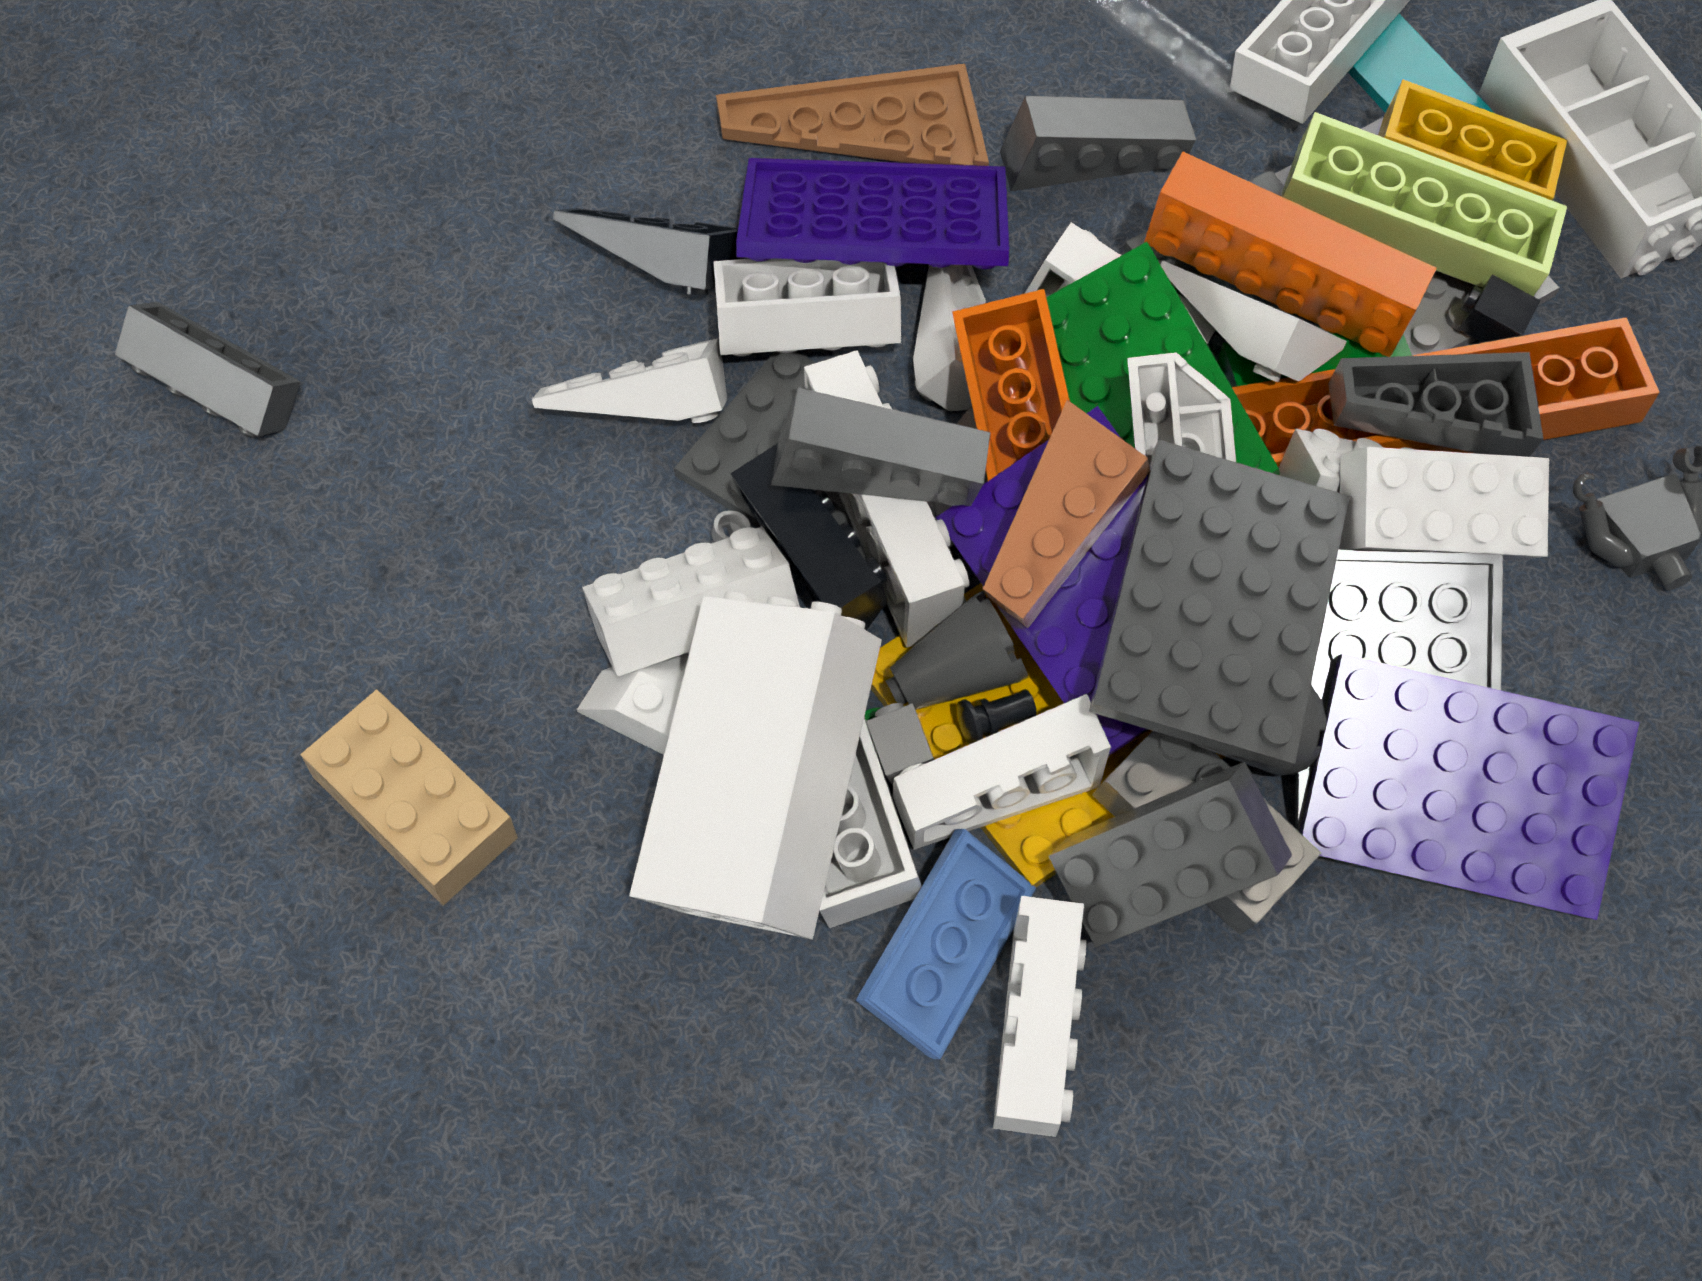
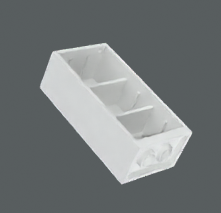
(1626, 125)
(757, 763)

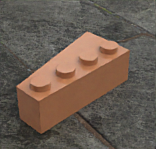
(1066, 508)

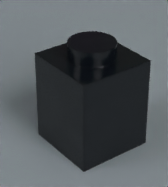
(1497, 311)

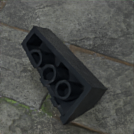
(813, 541)

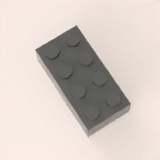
(1170, 763)
(1171, 855)

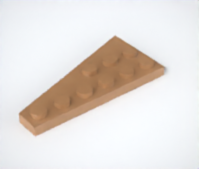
(886, 116)

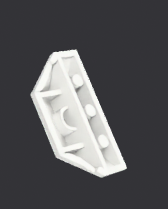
(1178, 407)
(638, 702)

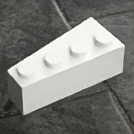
(1039, 1017)

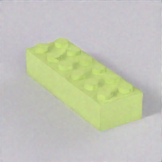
(1425, 205)

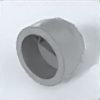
(732, 520)

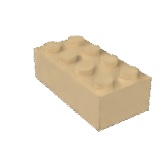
(410, 796)

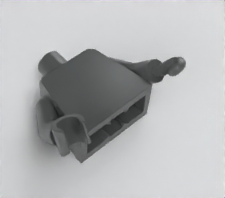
(1648, 524)

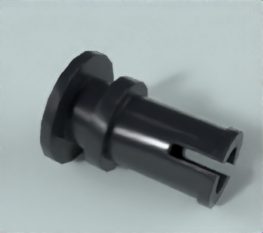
(990, 716)

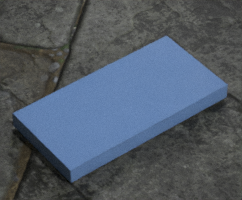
(946, 944)

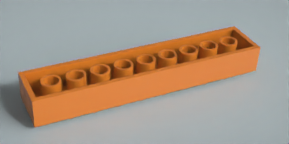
(1581, 374)

